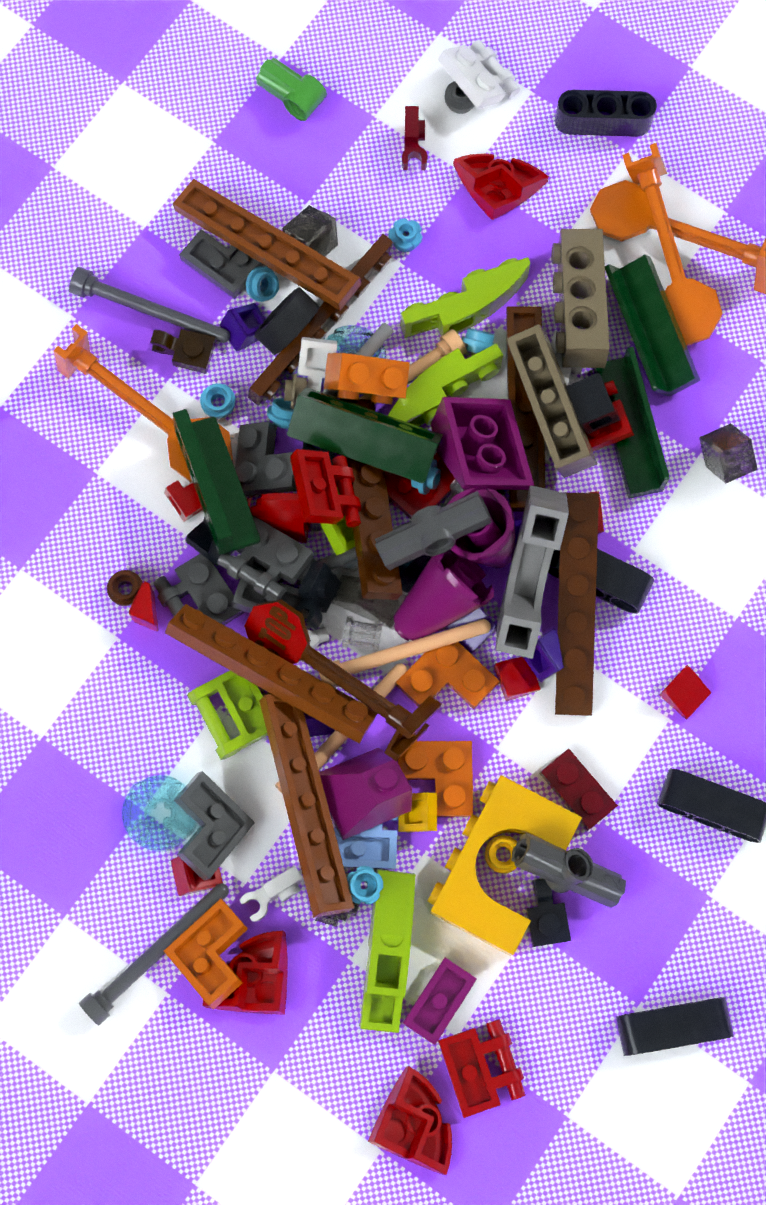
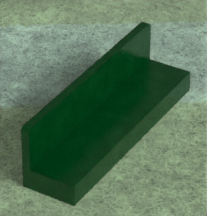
(653, 326)
(363, 435)
(641, 454)
(216, 482)

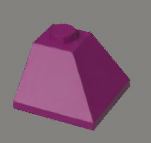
(365, 792)

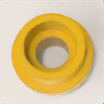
(490, 854)

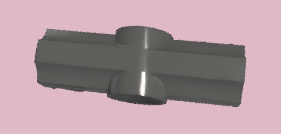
(433, 530)
(568, 870)

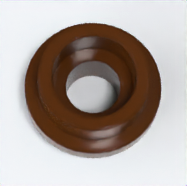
(117, 580)

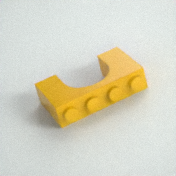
(461, 898)

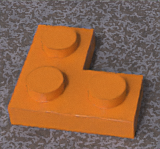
(448, 666)
(450, 767)
(199, 951)

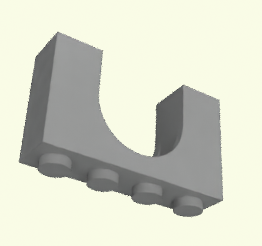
(538, 536)

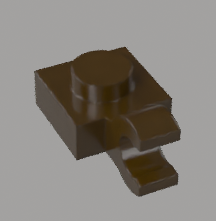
(189, 351)

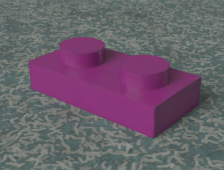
(439, 1001)

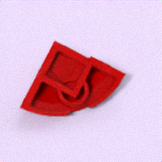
(497, 183)
(282, 513)
(264, 976)
(413, 1124)

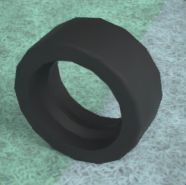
(286, 321)

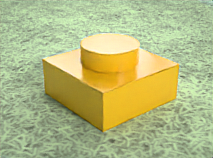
(422, 814)

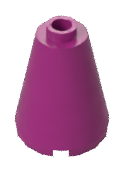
(493, 543)
(441, 595)

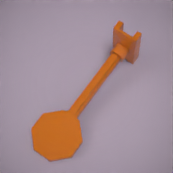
(626, 213)
(691, 301)
(79, 357)

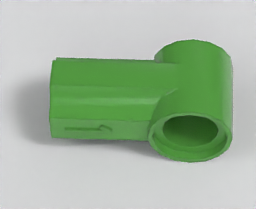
(297, 93)

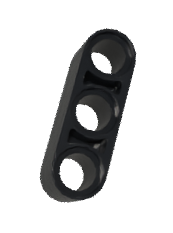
(617, 103)
(615, 581)
(713, 805)
(674, 1026)

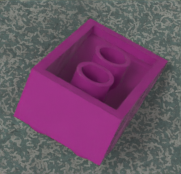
(482, 443)

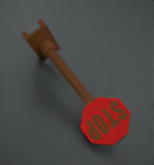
(284, 633)

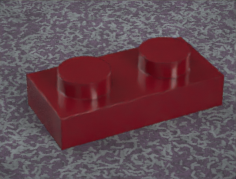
(578, 789)

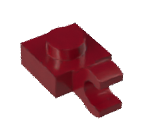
(413, 133)

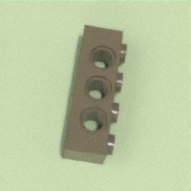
(585, 251)
(551, 401)

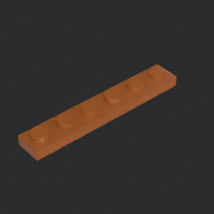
(267, 244)
(271, 673)
(306, 808)

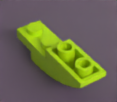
(479, 298)
(445, 377)
(388, 953)

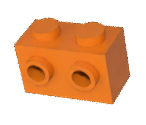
(367, 376)

